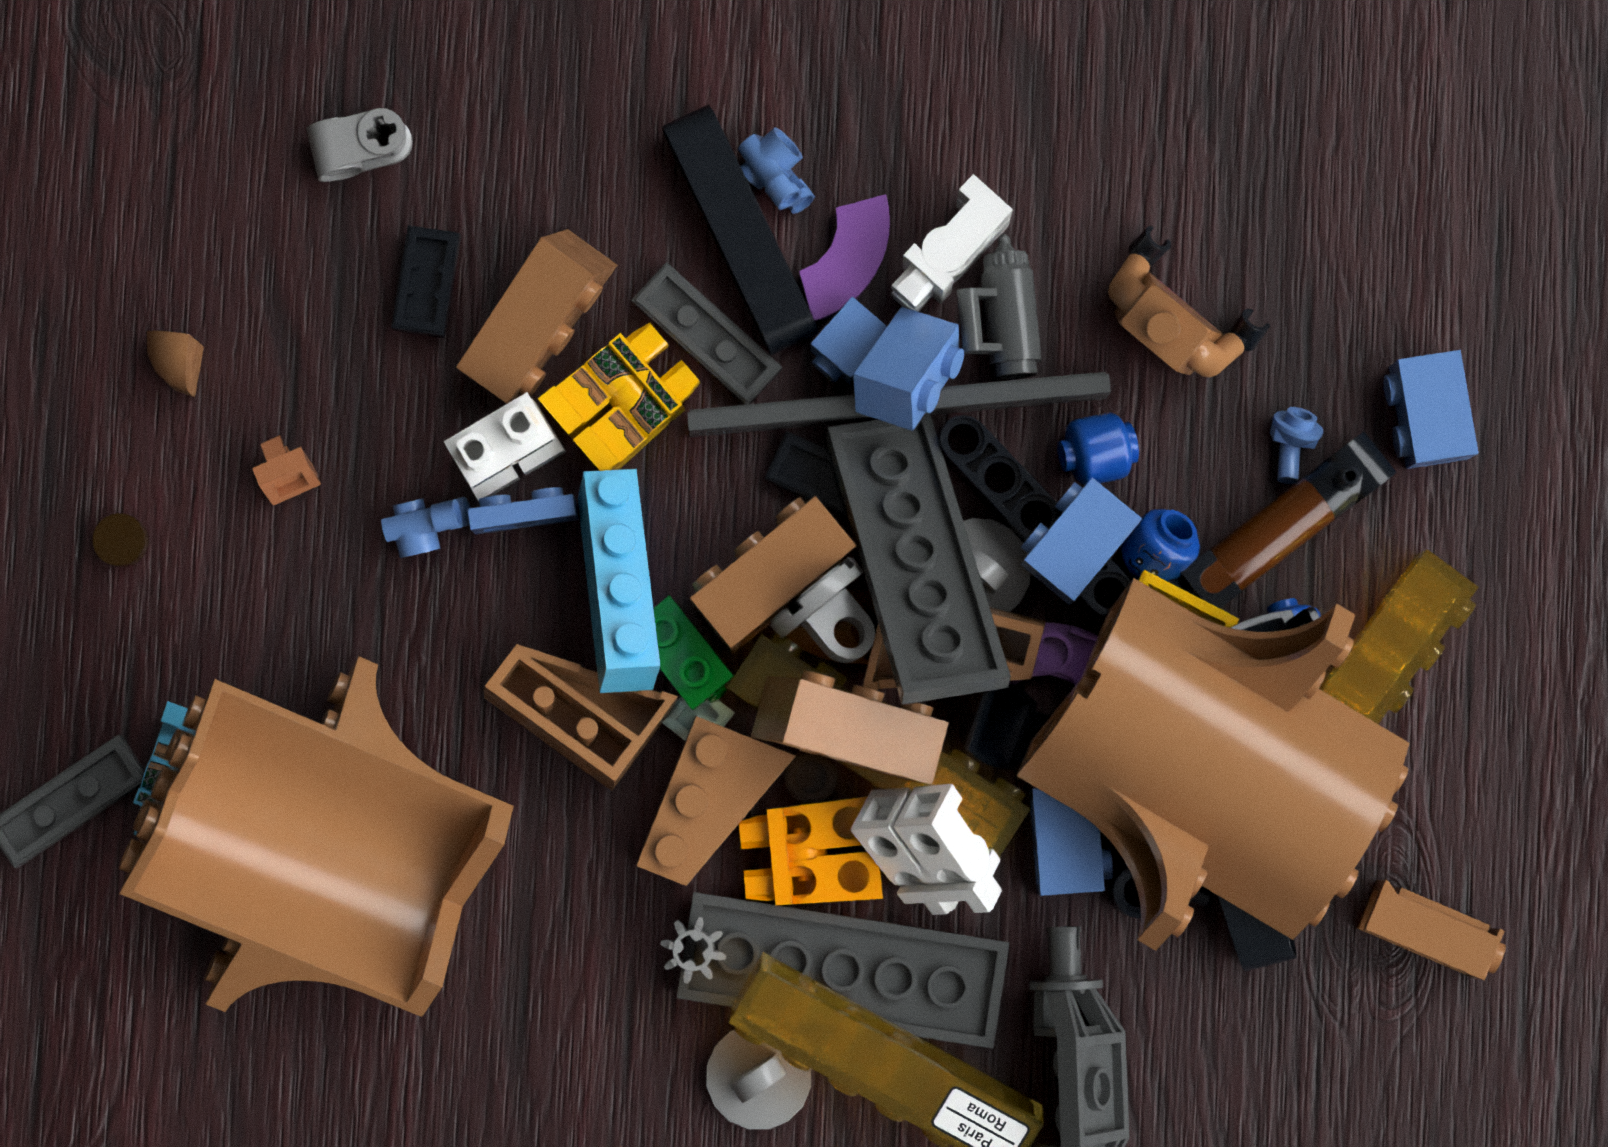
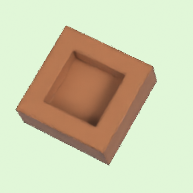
(285, 472)

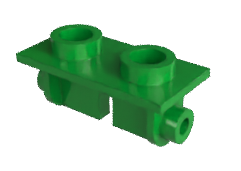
(688, 657)

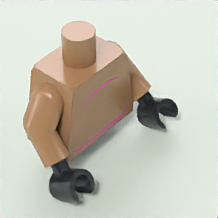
(1168, 322)

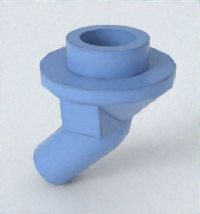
(1293, 430)

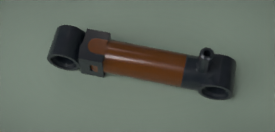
(1287, 522)

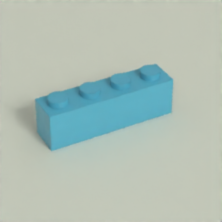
(618, 581)

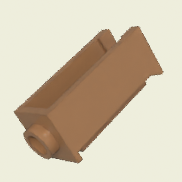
(1432, 930)

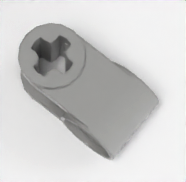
(350, 144)

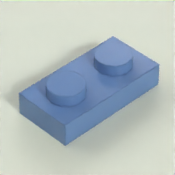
(499, 514)

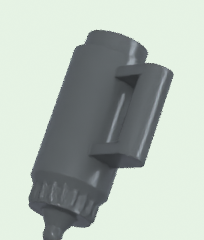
(1008, 311)

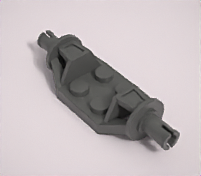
(1088, 1056)

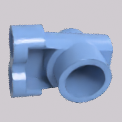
(770, 165)
(417, 527)

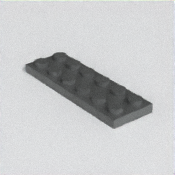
(917, 560)
(909, 975)

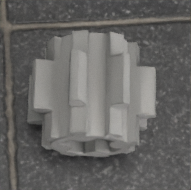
(691, 965)

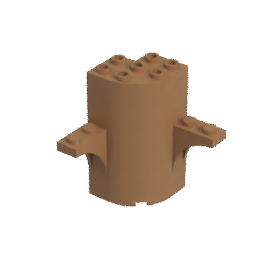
(1220, 763)
(312, 846)

